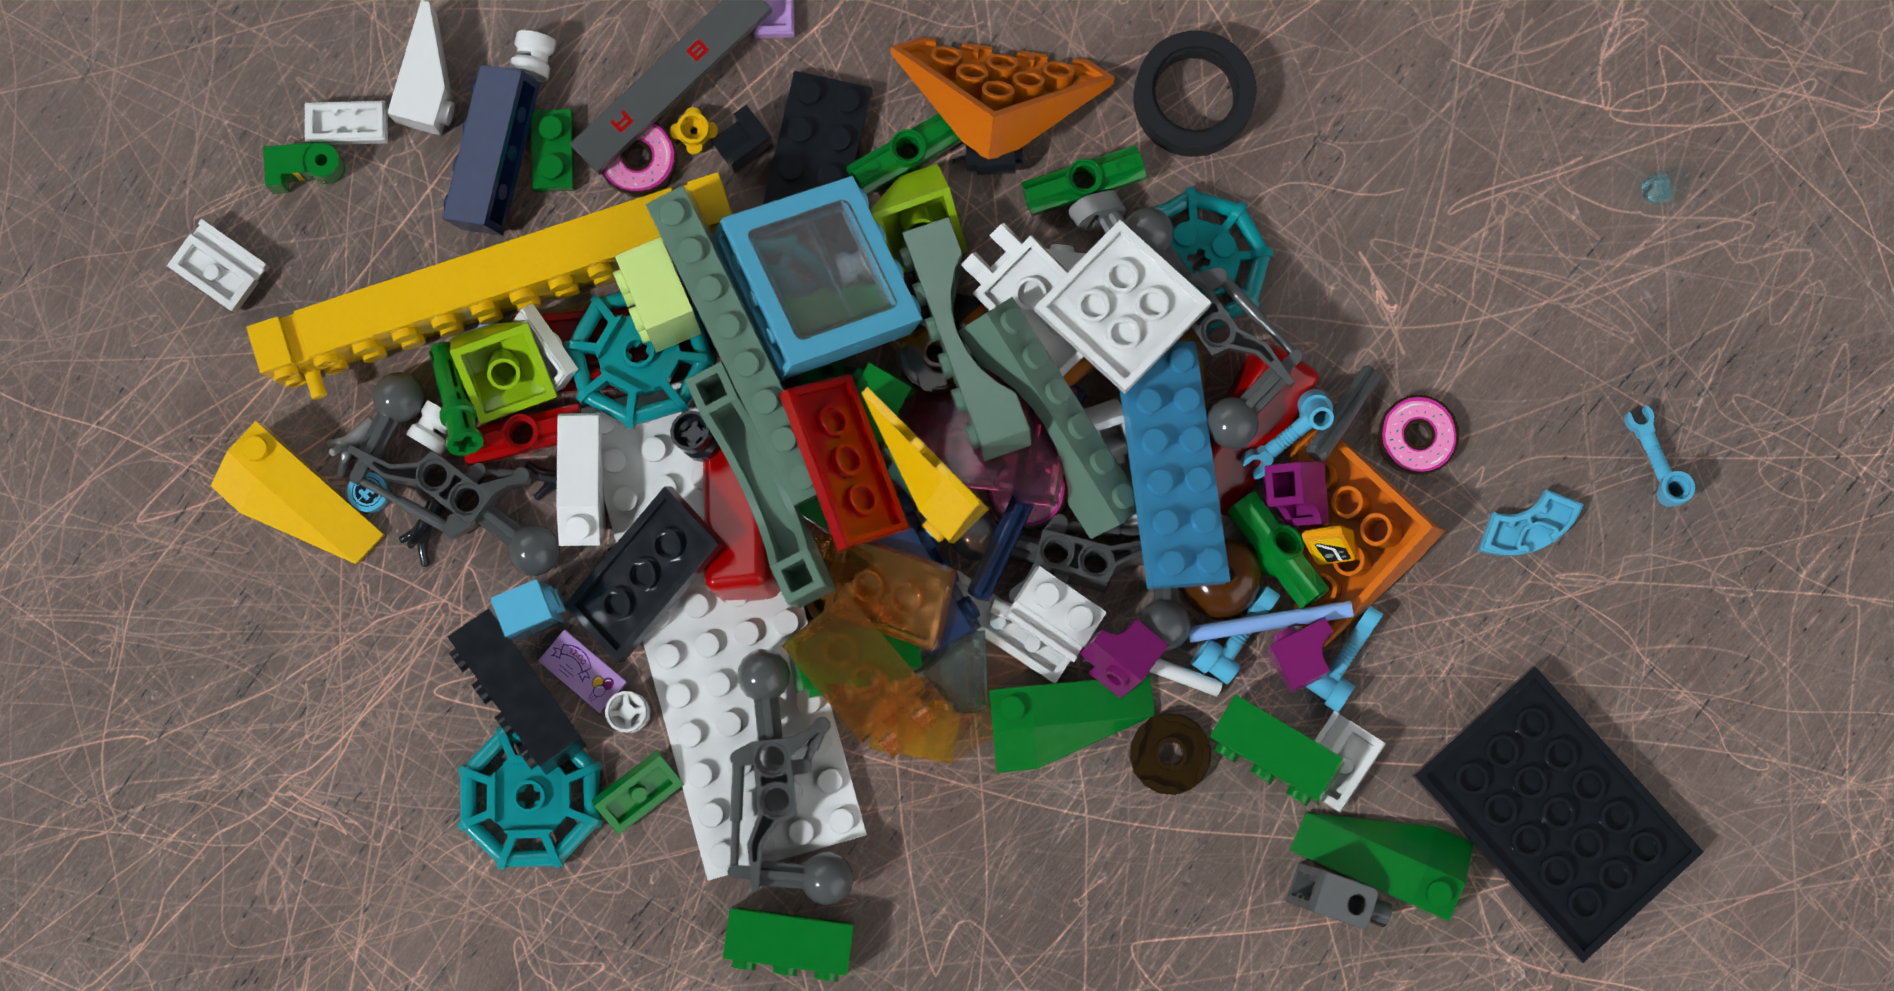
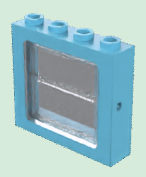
(817, 277)

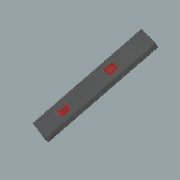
(668, 81)

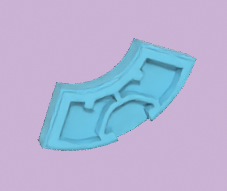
(1531, 529)

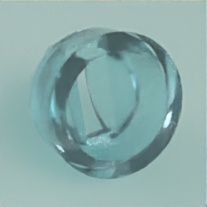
(1657, 188)

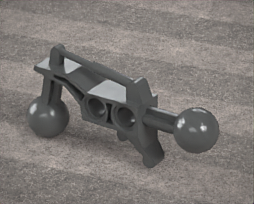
(399, 399)
(1232, 419)
(1162, 617)
(827, 875)

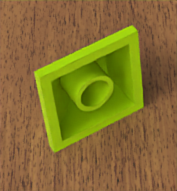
(914, 202)
(501, 369)

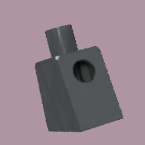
(1338, 898)

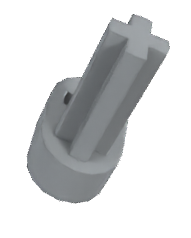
(1097, 211)

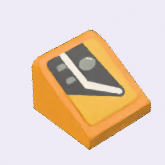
(1330, 544)

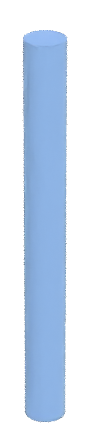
(1270, 621)

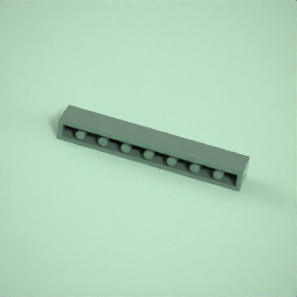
(732, 333)

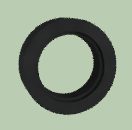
(1202, 46)

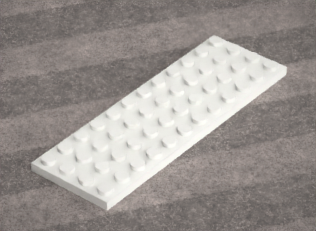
(695, 672)

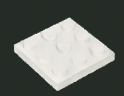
(1122, 306)

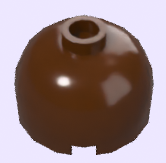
(1235, 596)

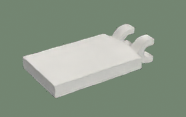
(1026, 275)

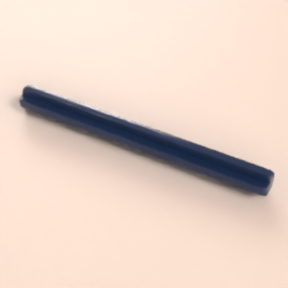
(1003, 542)

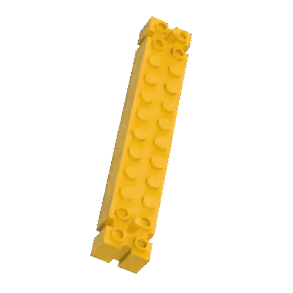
(462, 291)

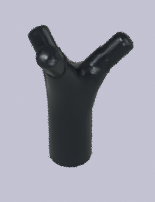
(548, 476)
(421, 533)

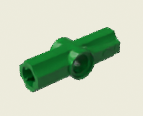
(885, 164)
(1108, 172)
(1278, 550)

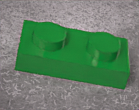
(551, 150)
(637, 792)

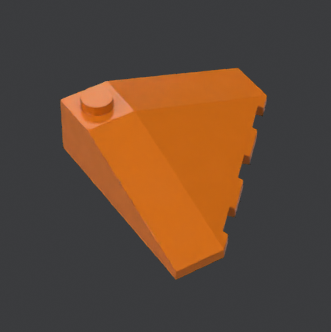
(997, 98)
(1386, 525)

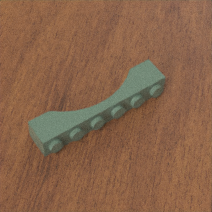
(1012, 351)
(993, 410)
(784, 531)

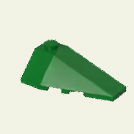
(1055, 720)
(1399, 859)

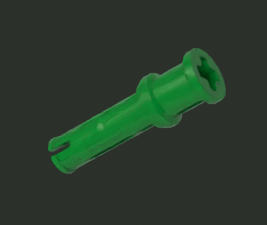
(457, 412)

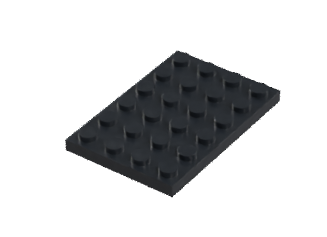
(1557, 814)

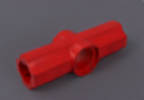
(500, 440)

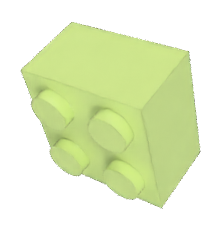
(654, 287)

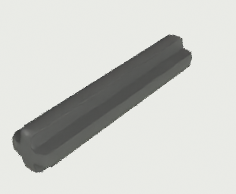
(1344, 413)

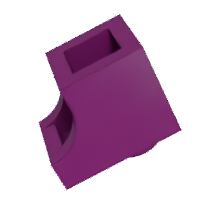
(1297, 492)
(1299, 654)
(1123, 658)

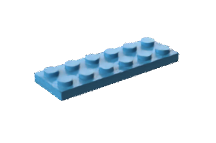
(1174, 474)

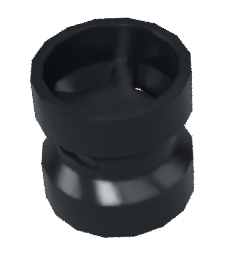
(688, 430)

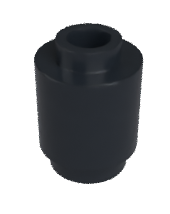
(1003, 165)

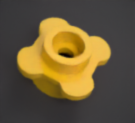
(693, 119)

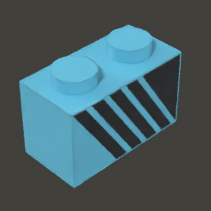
(528, 609)

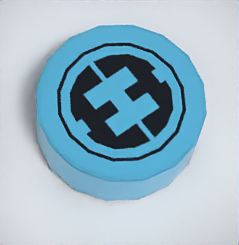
(365, 499)

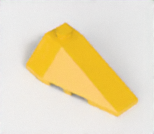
(935, 489)
(284, 492)

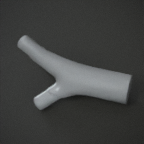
(342, 444)

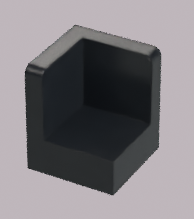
(742, 140)

